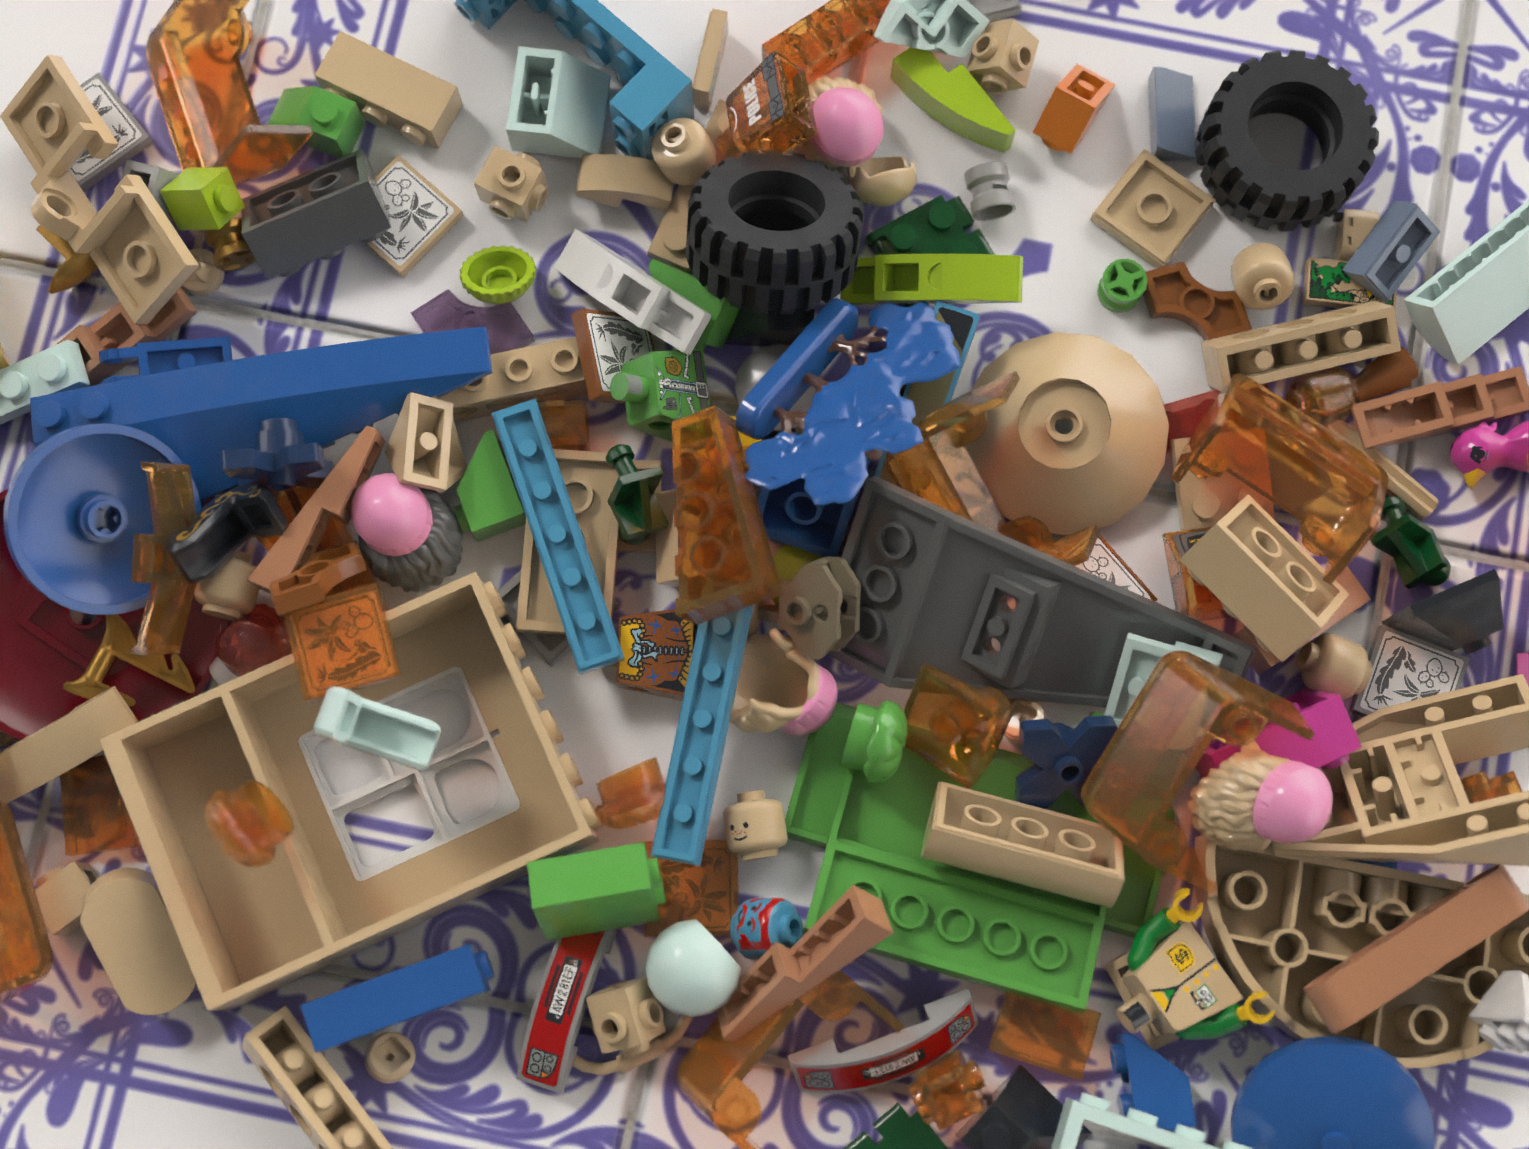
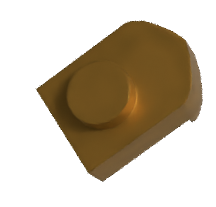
(73, 270)

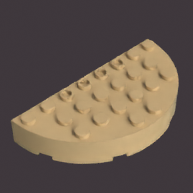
(1296, 917)

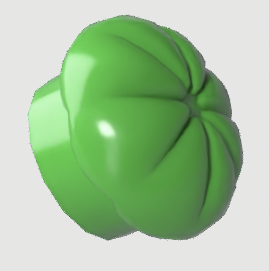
(876, 740)

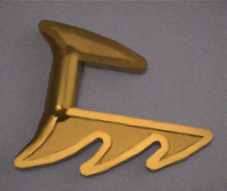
(118, 643)

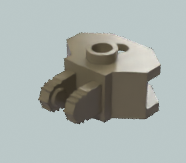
(812, 607)

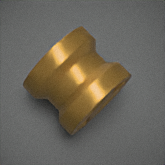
(229, 246)

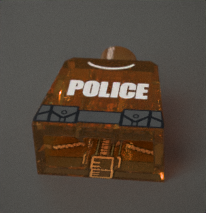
(769, 110)

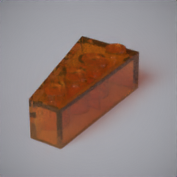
(721, 533)

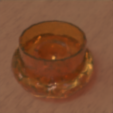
(631, 795)
(248, 823)

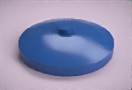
(77, 516)
(1331, 1097)

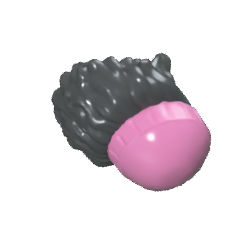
(405, 533)

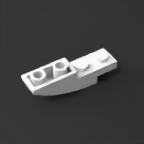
(632, 292)

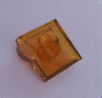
(955, 724)

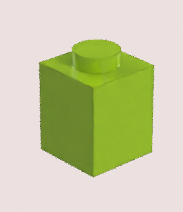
(202, 198)

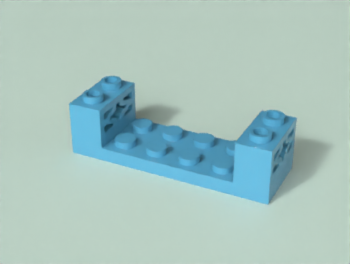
(652, 85)

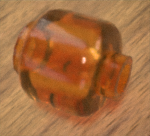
(1324, 394)

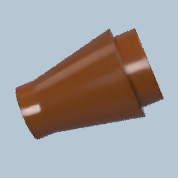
(1386, 375)

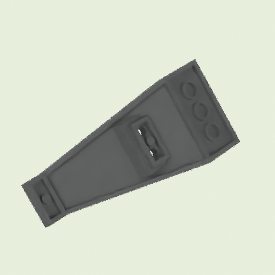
(940, 596)

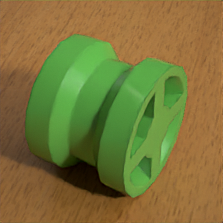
(1126, 276)

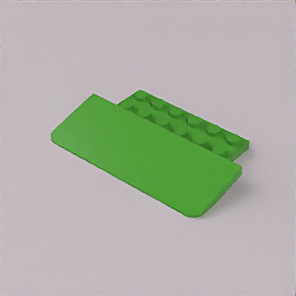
(941, 913)

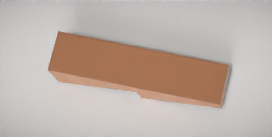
(329, 501)
(785, 974)

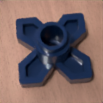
(279, 459)
(1060, 757)

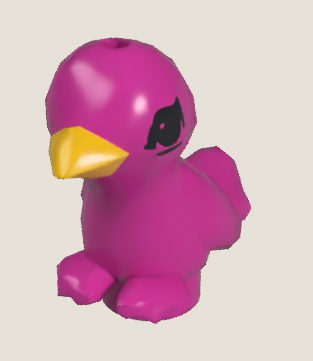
(1483, 450)

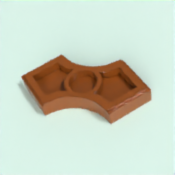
(1178, 295)
(316, 577)

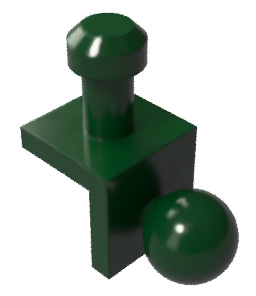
(634, 497)
(1411, 546)

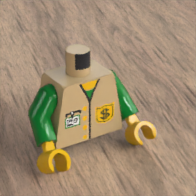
(1181, 982)

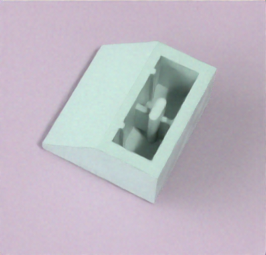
(556, 104)

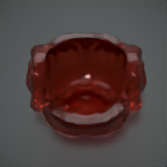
(253, 640)

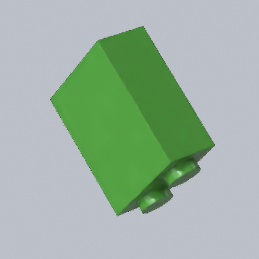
(596, 891)

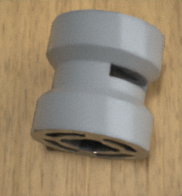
(990, 191)

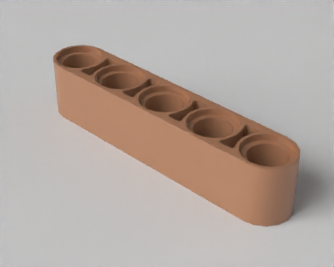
(1416, 948)

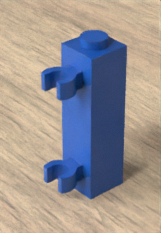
(397, 997)

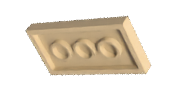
(589, 486)

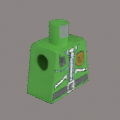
(662, 390)

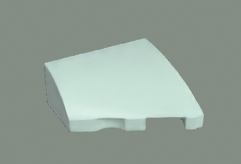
(932, 25)

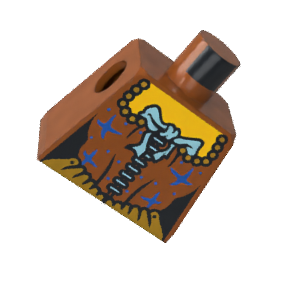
(655, 653)

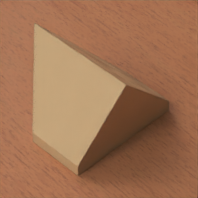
(426, 444)

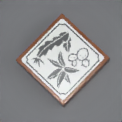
(604, 345)

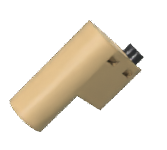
(1352, 230)

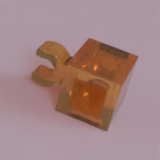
(566, 424)

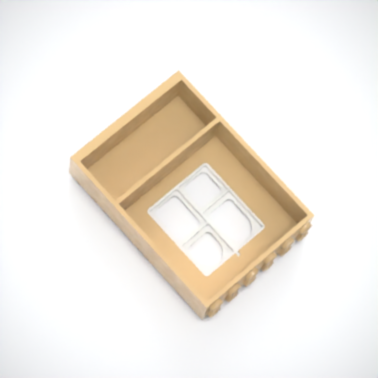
(316, 899)

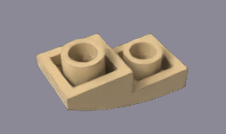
(620, 177)

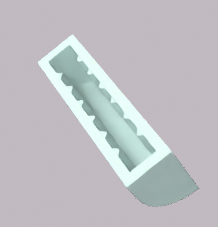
(1476, 291)

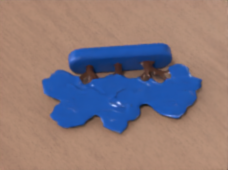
(848, 414)

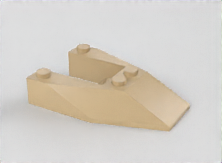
(1403, 791)

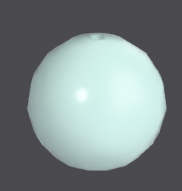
(690, 970)

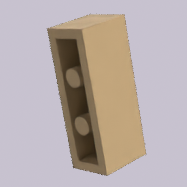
(390, 90)

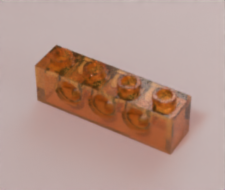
(829, 36)

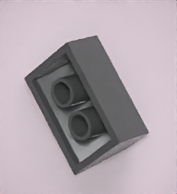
(314, 215)

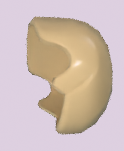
(883, 180)

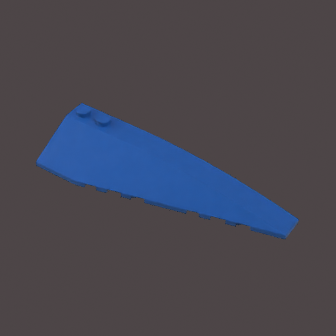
(222, 403)

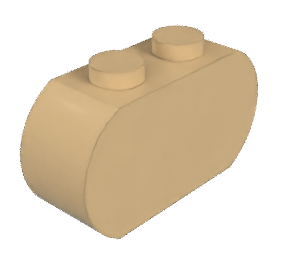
(137, 941)

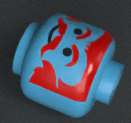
(762, 923)

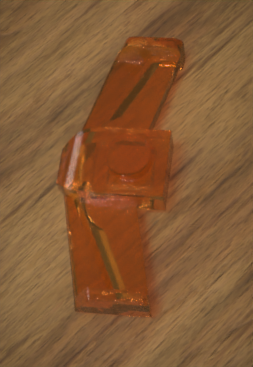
(169, 593)

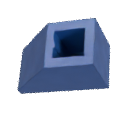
(1151, 1083)

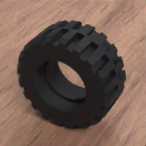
(1318, 98)
(773, 232)

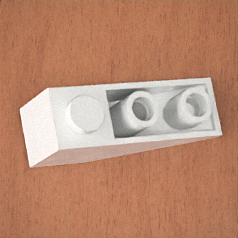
(1505, 1012)

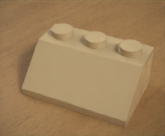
(1264, 578)

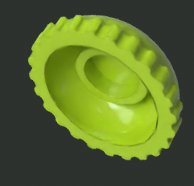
(498, 274)

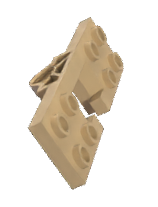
(130, 233)

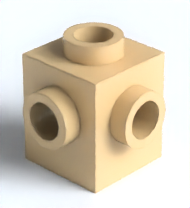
(1003, 56)
(512, 184)
(626, 1017)

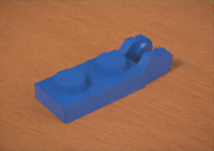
(168, 355)

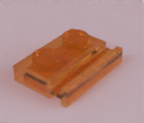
(94, 810)
(1044, 1035)

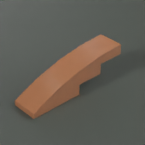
(118, 331)
(1441, 408)

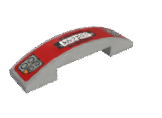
(560, 1008)
(890, 1057)

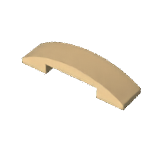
(62, 744)

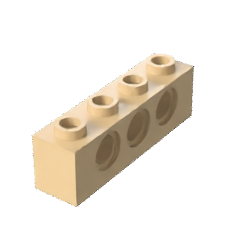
(1303, 345)
(520, 375)
(309, 1086)

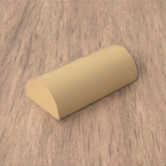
(1024, 845)

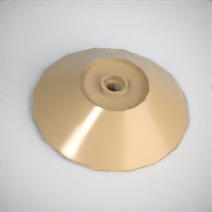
(1098, 466)

